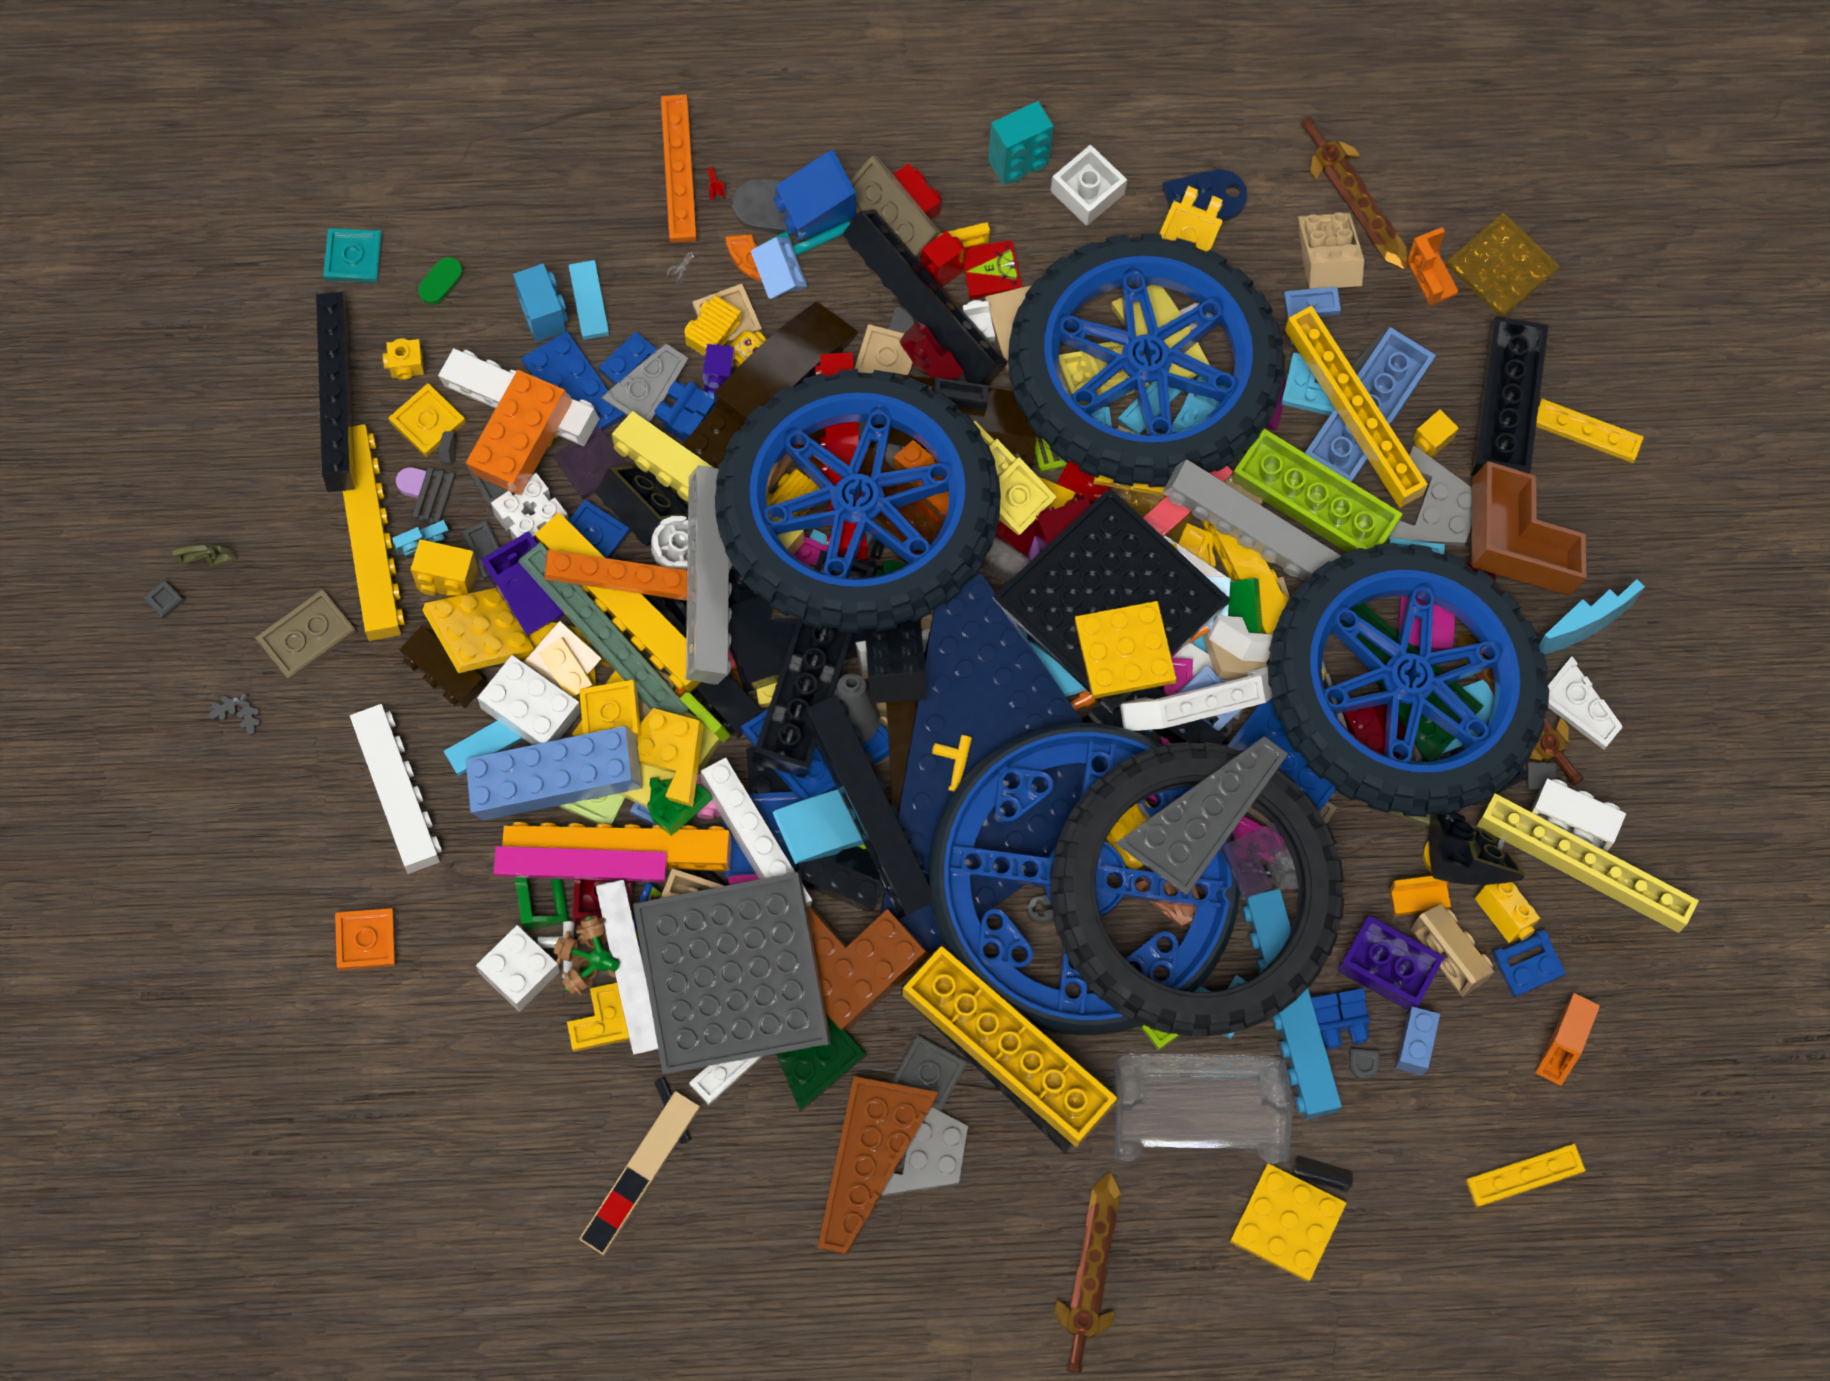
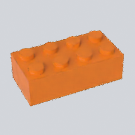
(519, 432)

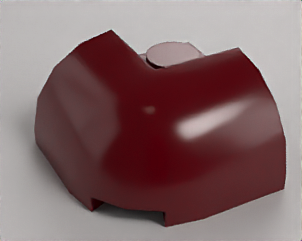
(928, 354)

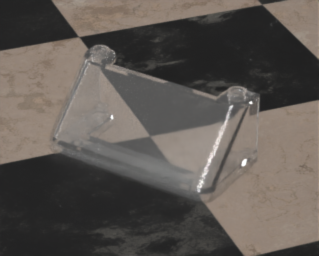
(1201, 1104)

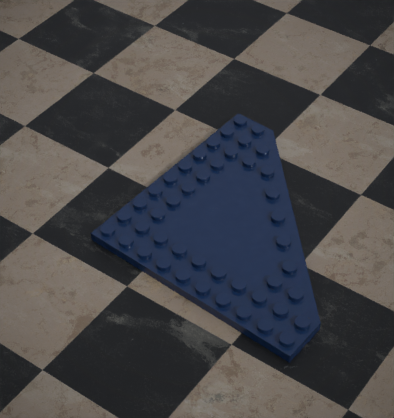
(993, 689)

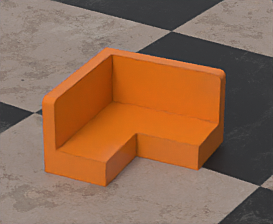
(1429, 267)

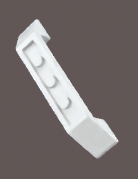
(1197, 703)

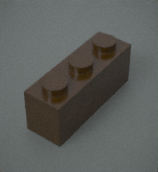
(429, 656)

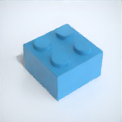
(541, 302)

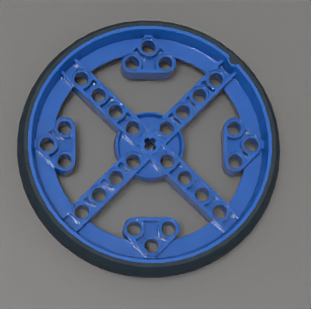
(966, 936)

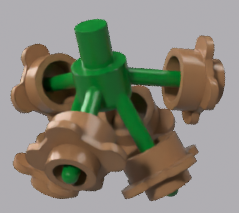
(585, 968)

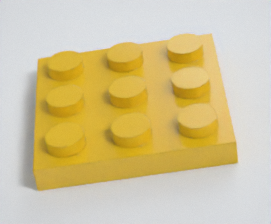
(477, 630)
(1125, 649)
(1288, 1222)

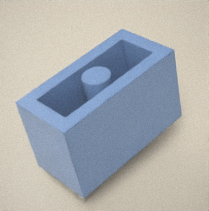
(1417, 1041)

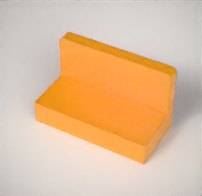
(1418, 895)

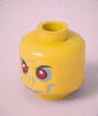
(746, 344)

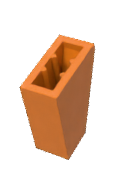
(913, 457)
(1568, 1039)

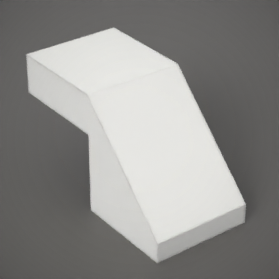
(1234, 637)

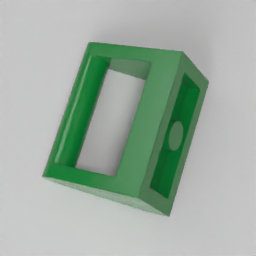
(532, 922)

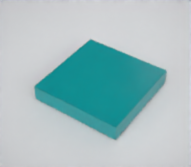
(352, 255)

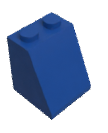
(816, 197)

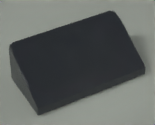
(1322, 1174)

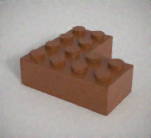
(1513, 541)
(865, 970)

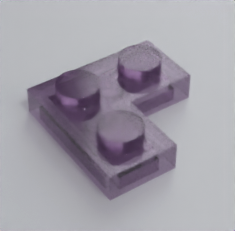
(1245, 859)

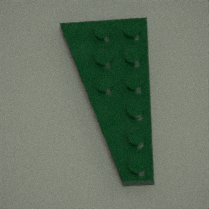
(1430, 738)
(817, 1068)

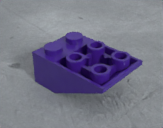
(517, 588)

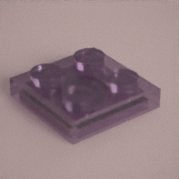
(589, 463)

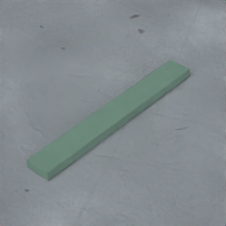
(604, 636)

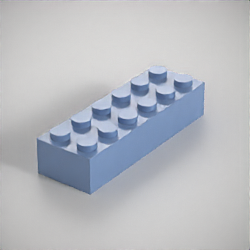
(1390, 379)
(553, 773)

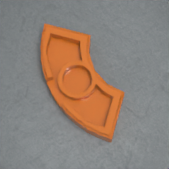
(740, 252)

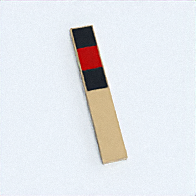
(639, 1173)

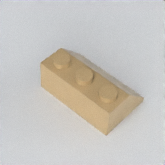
(1462, 961)

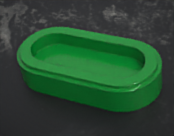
(440, 281)

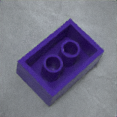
(1391, 964)

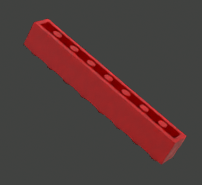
(842, 442)

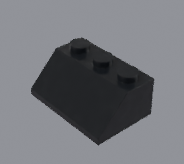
(639, 500)
(845, 877)

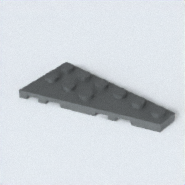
(1194, 827)

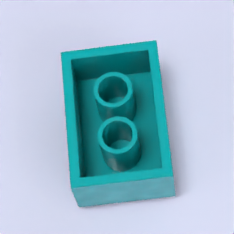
(1020, 143)

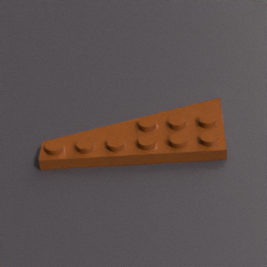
(873, 1141)

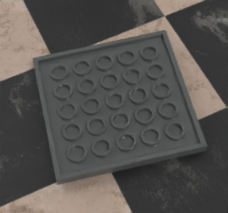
(731, 973)

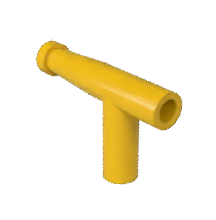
(959, 755)

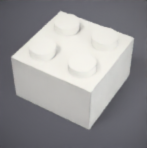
(1088, 185)
(518, 968)

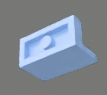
(778, 267)

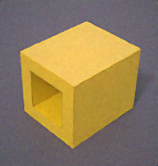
(1435, 434)

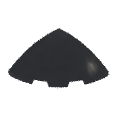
(1468, 856)

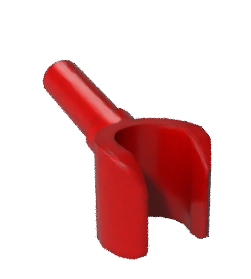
(715, 187)

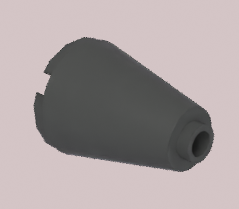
(862, 713)

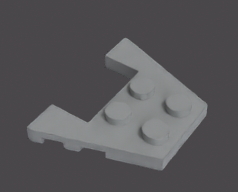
(1445, 509)
(933, 1156)

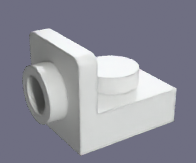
(980, 315)

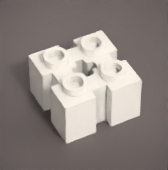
(514, 510)

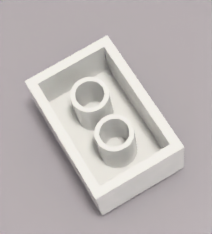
(528, 703)
(1578, 813)

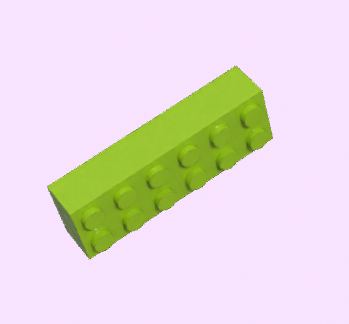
(1315, 495)

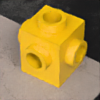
(404, 358)

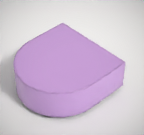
(410, 481)

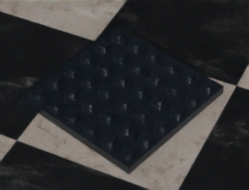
(1104, 564)

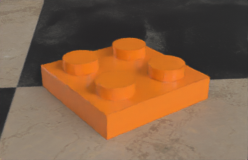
(365, 939)

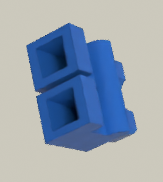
(688, 411)
(1342, 1014)

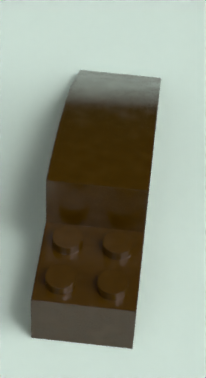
(776, 364)

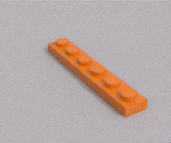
(678, 168)
(616, 574)

